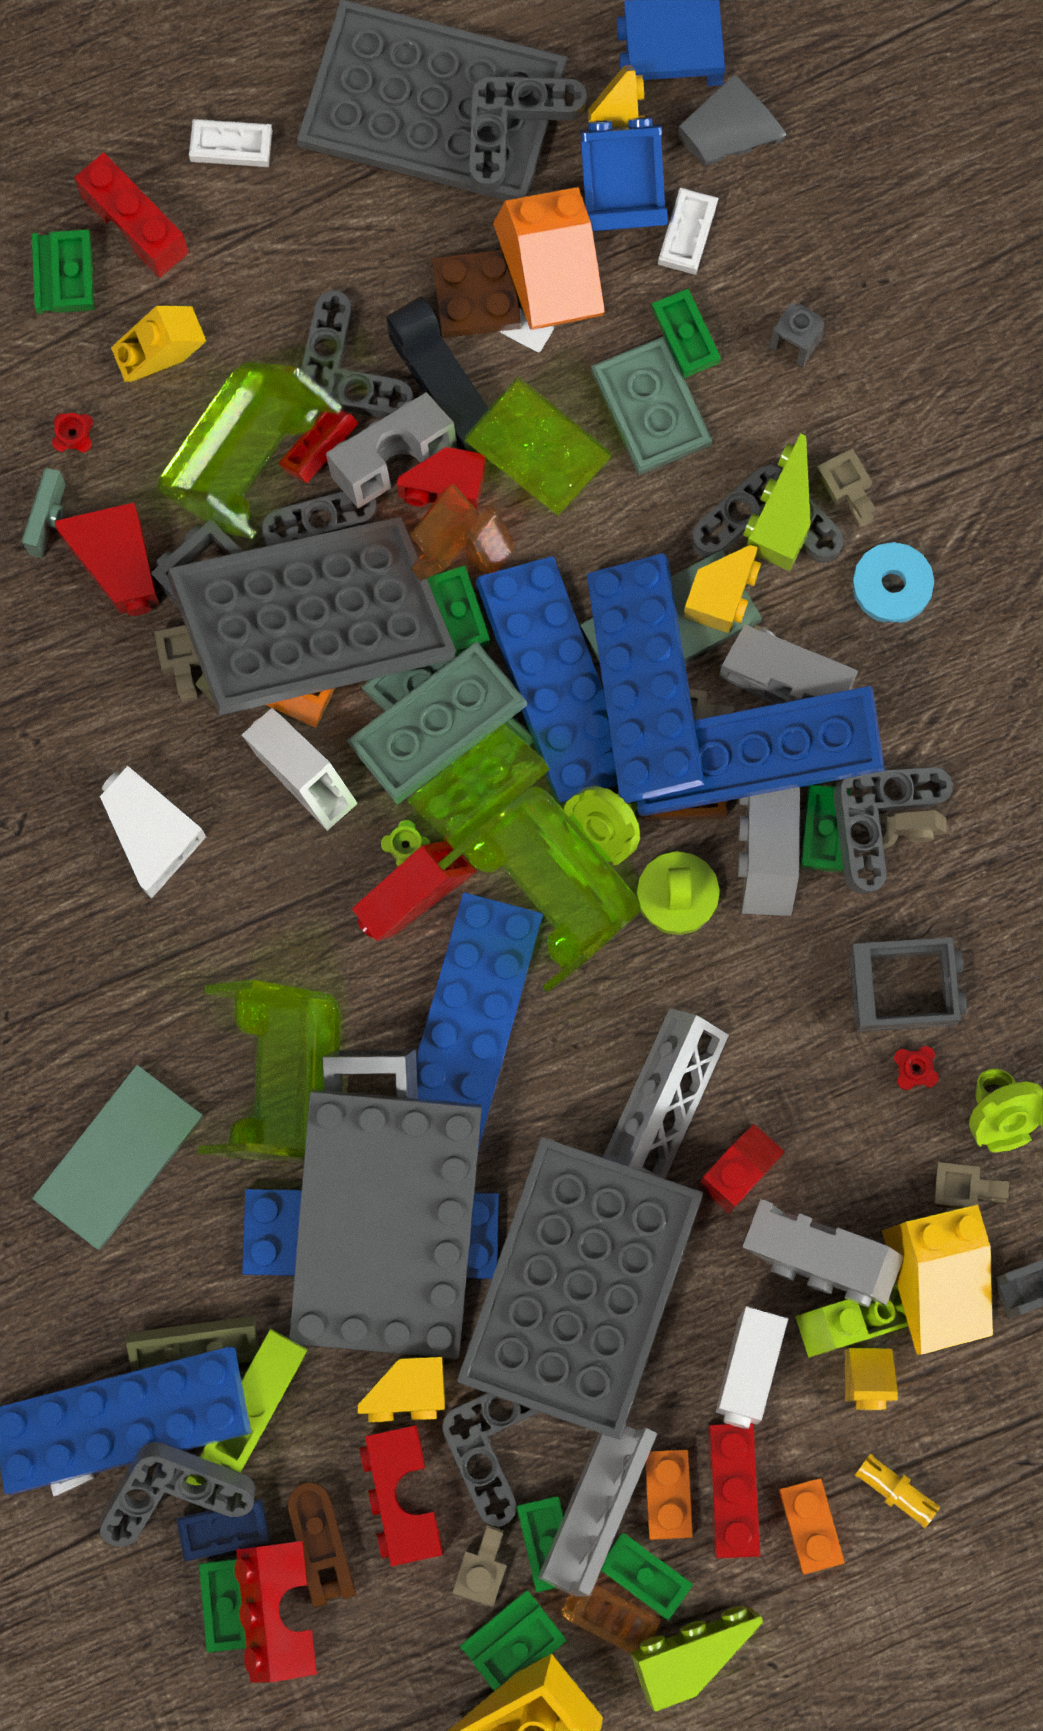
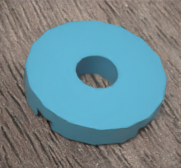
(897, 560)

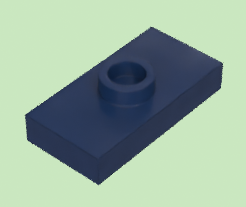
(216, 1533)

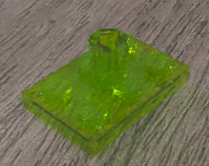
(537, 446)
(478, 785)

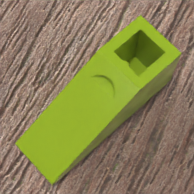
(786, 515)
(849, 1323)
(685, 1663)

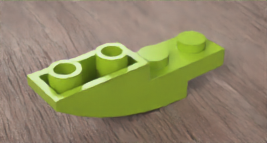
(263, 1389)

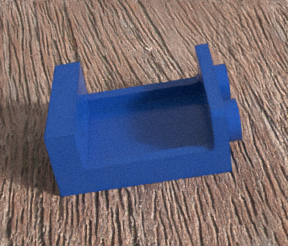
(673, 39)
(623, 174)

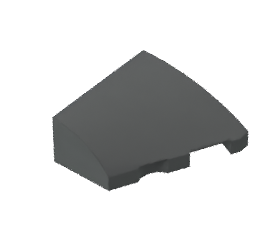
(729, 124)

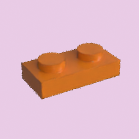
(668, 1495)
(811, 1526)

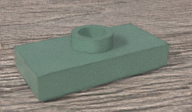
(44, 512)

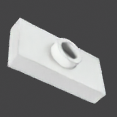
(230, 143)
(687, 231)

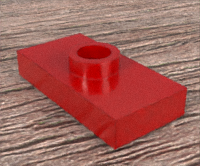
(310, 450)

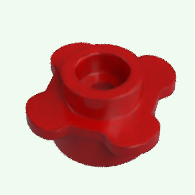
(64, 424)
(909, 1078)

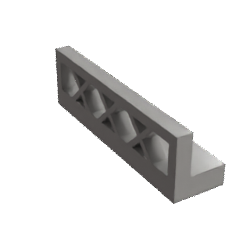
(660, 1091)
(596, 1511)

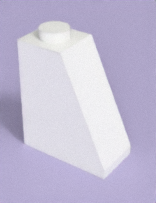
(300, 768)
(149, 828)
(750, 1367)

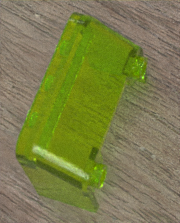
(238, 438)
(557, 872)
(293, 1036)

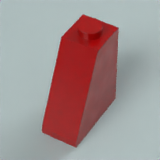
(115, 555)
(410, 890)
(740, 1168)

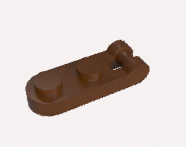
(323, 1547)

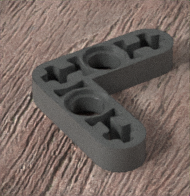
(498, 113)
(340, 379)
(306, 508)
(710, 523)
(866, 811)
(479, 1444)
(169, 1478)

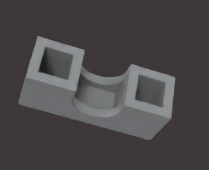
(414, 429)

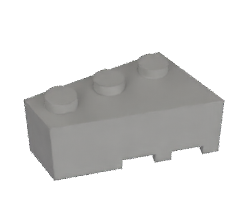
(782, 670)
(770, 852)
(823, 1255)

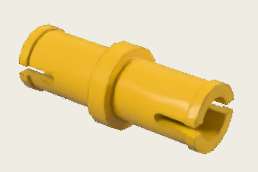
(897, 1490)

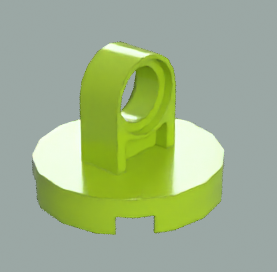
(605, 822)
(678, 893)
(1008, 1113)

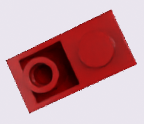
(447, 467)

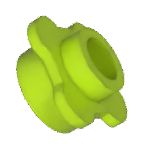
(404, 832)

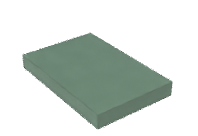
(651, 405)

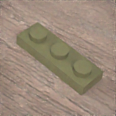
(180, 1342)

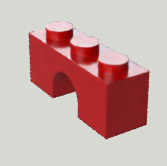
(138, 218)
(734, 1491)
(405, 1535)
(271, 1648)

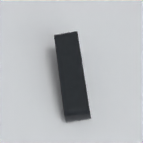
(430, 361)

